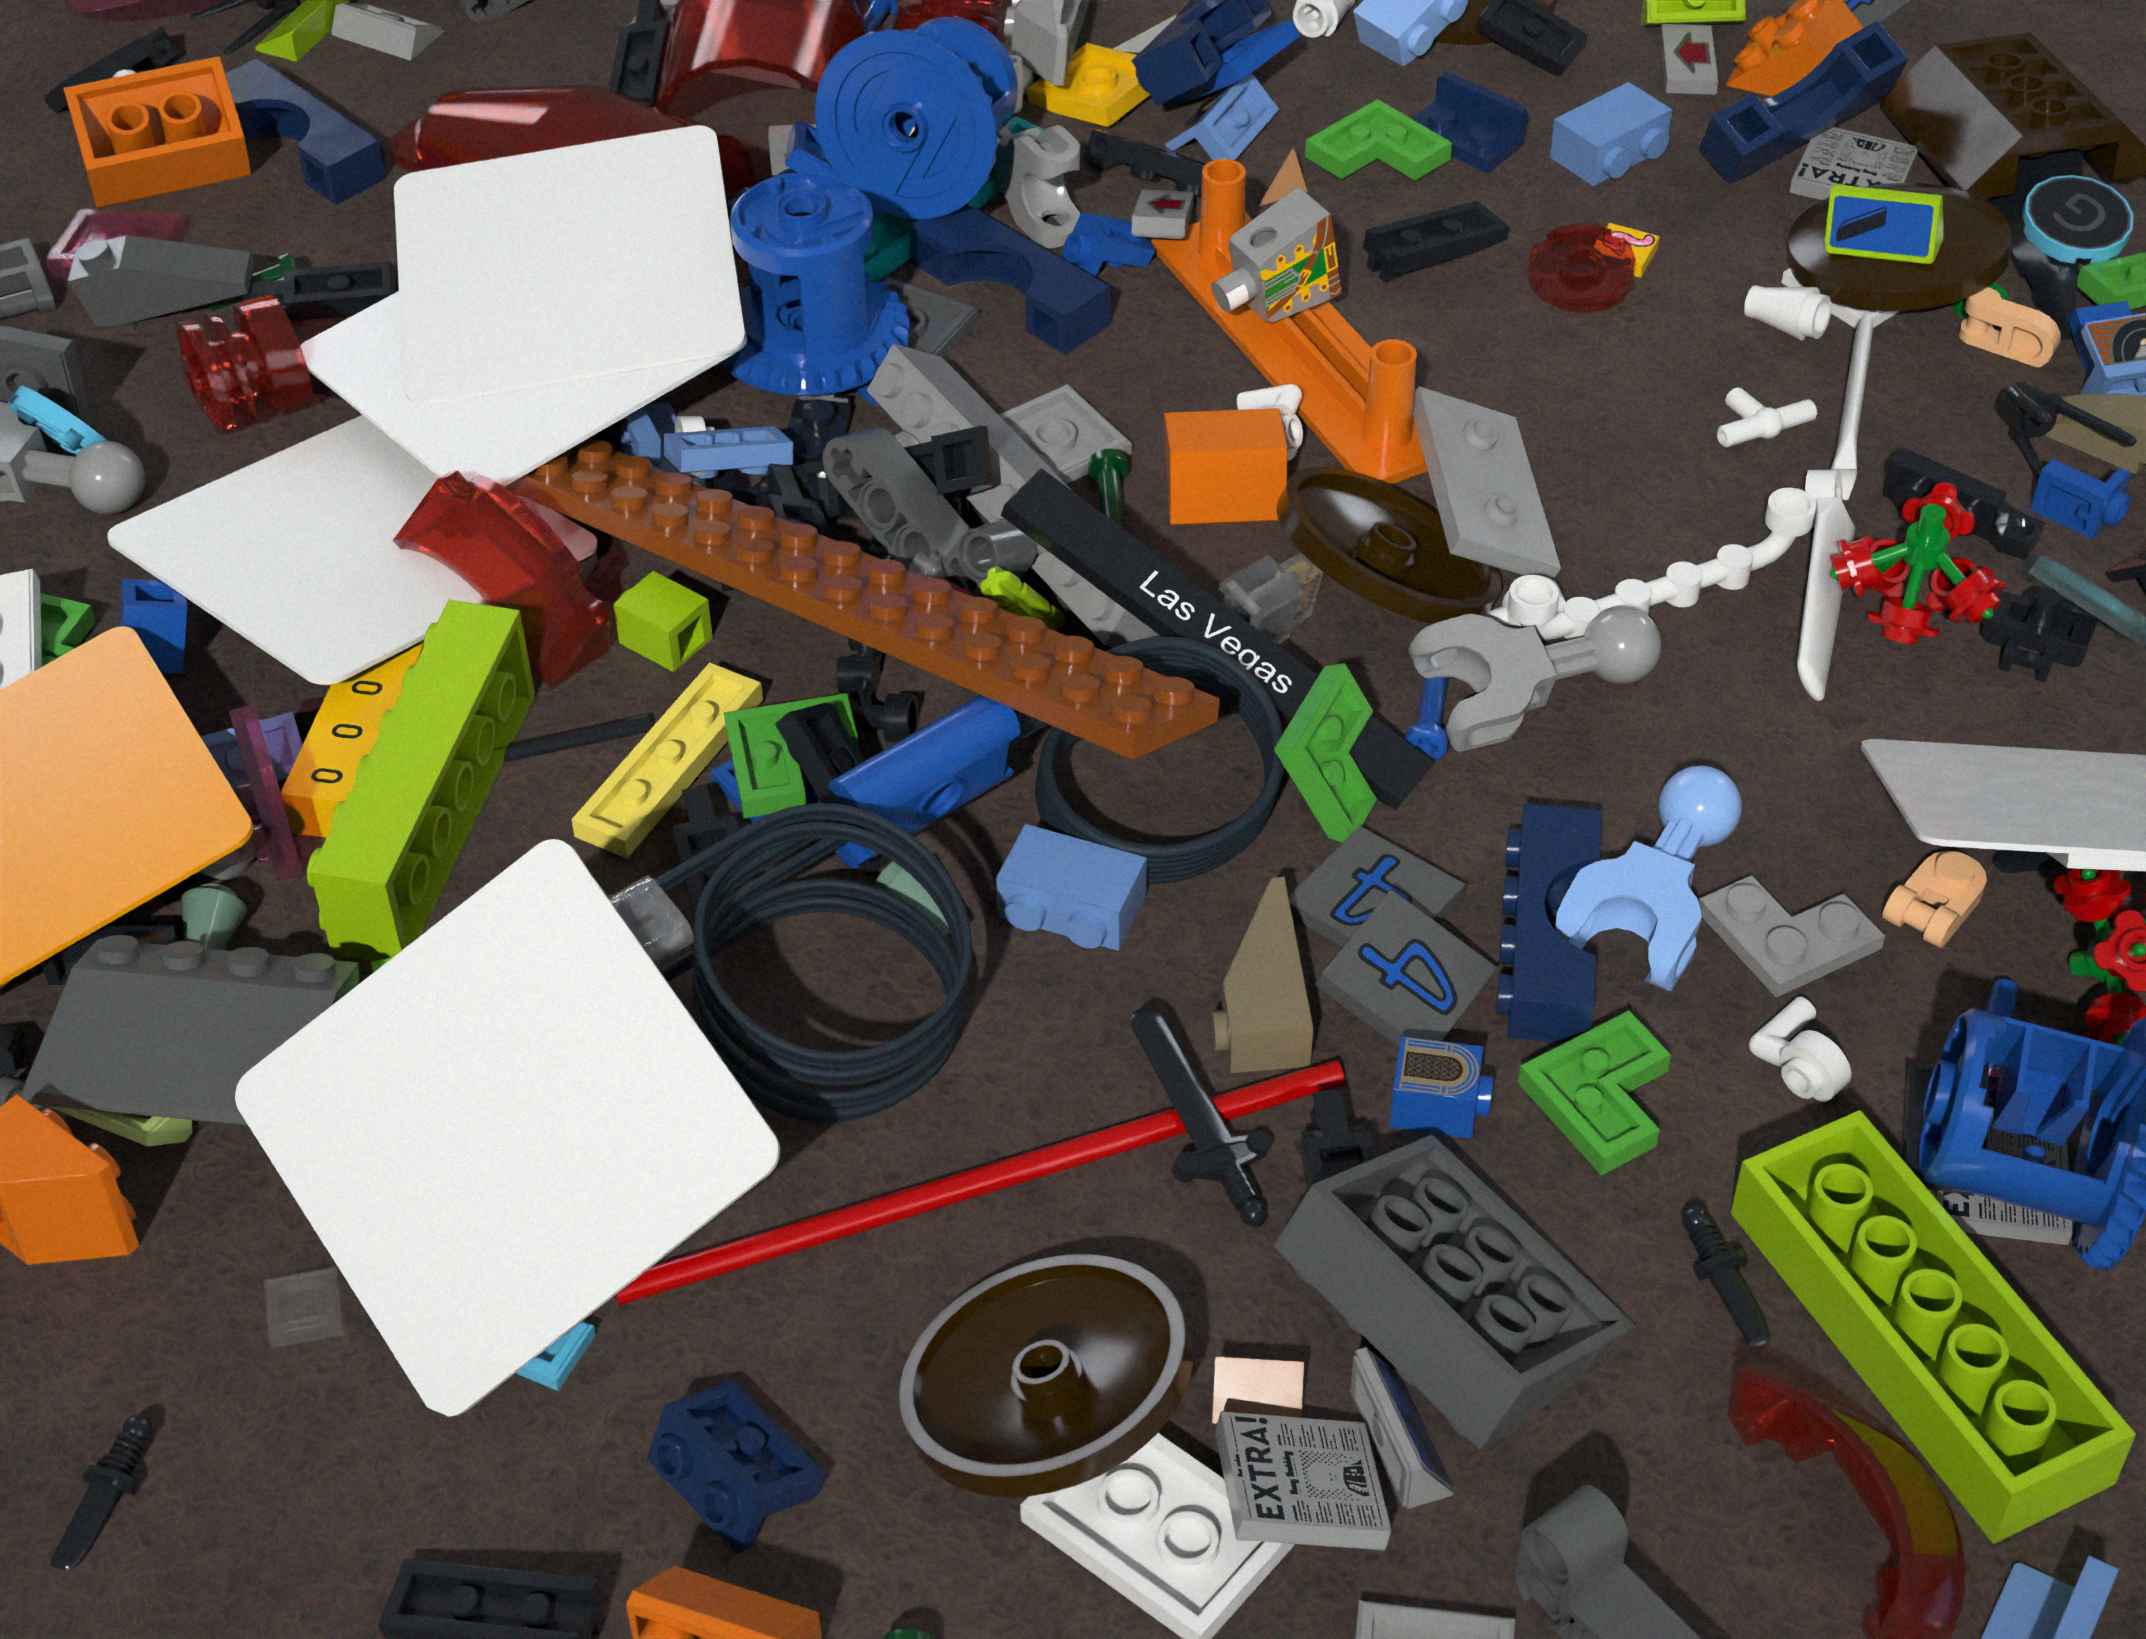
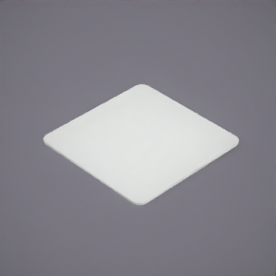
(565, 265)
(482, 435)
(307, 554)
(2016, 796)
(505, 1127)

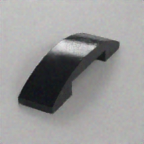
(953, 462)

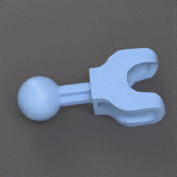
(1652, 886)

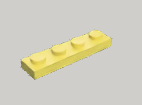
(664, 762)

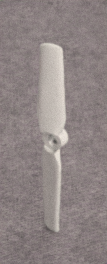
(1830, 525)

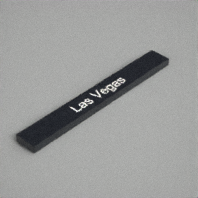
(1182, 609)

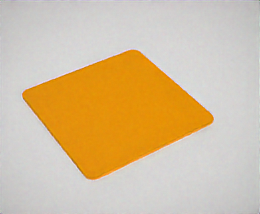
(100, 797)

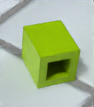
(663, 621)

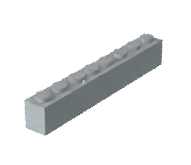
(933, 399)

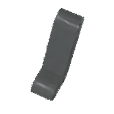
(910, 517)
(1578, 1574)

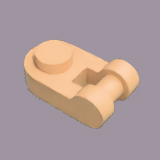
(2024, 335)
(1945, 880)

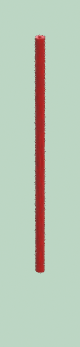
(969, 1184)

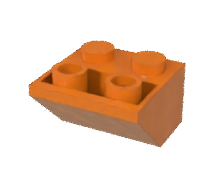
(1791, 45)
(57, 1192)
(702, 1607)

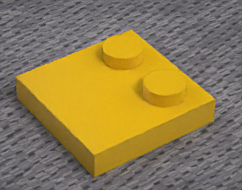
(1097, 87)

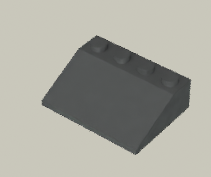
(175, 1025)
(1451, 1287)

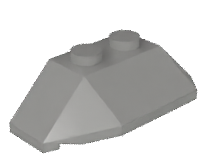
(1045, 34)

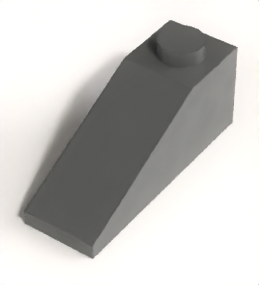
(149, 277)

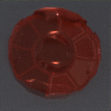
(1582, 268)

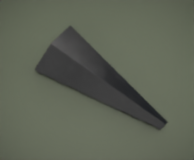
(2051, 280)

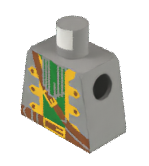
(1282, 260)

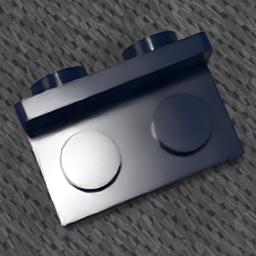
(1477, 121)
(731, 1461)

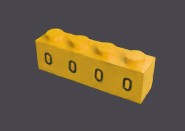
(337, 741)

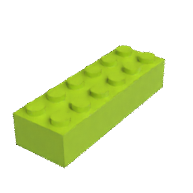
(423, 782)
(1931, 1326)

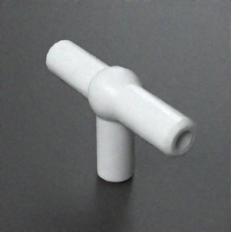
(1759, 420)

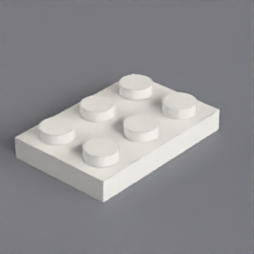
(1159, 1538)

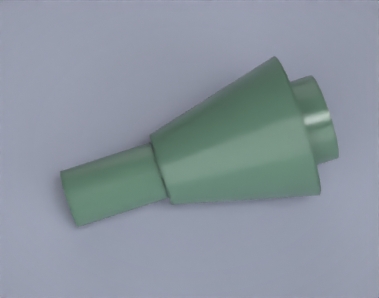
(211, 915)

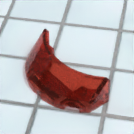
(513, 564)
(1929, 1586)

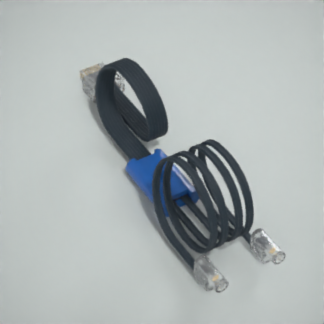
(888, 803)

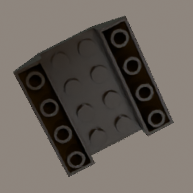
(1999, 98)

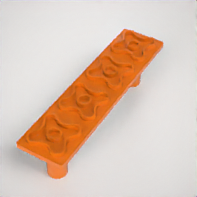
(1351, 393)

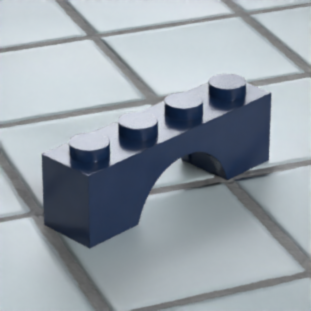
(1189, 46)
(1845, 82)
(333, 151)
(1060, 299)
(1550, 979)

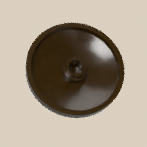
(1968, 261)
(1383, 545)
(1046, 1375)

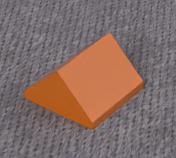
(1224, 465)

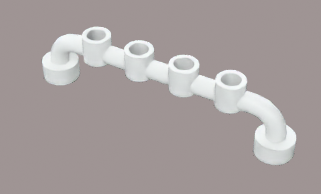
(1535, 597)

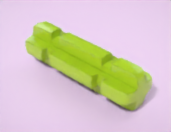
(1019, 598)

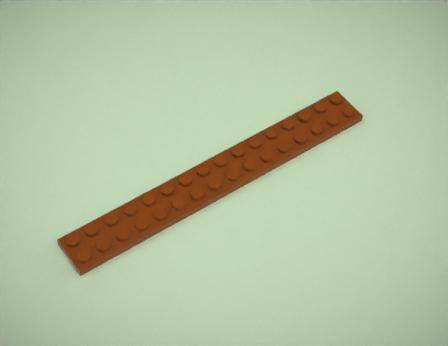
(874, 601)

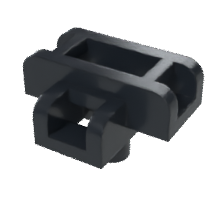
(2040, 624)

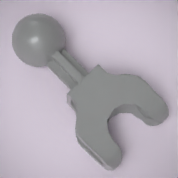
(1033, 183)
(101, 475)
(1517, 672)

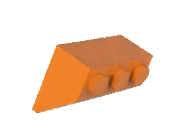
(158, 131)

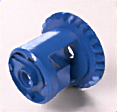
(939, 77)
(813, 279)
(2044, 1097)

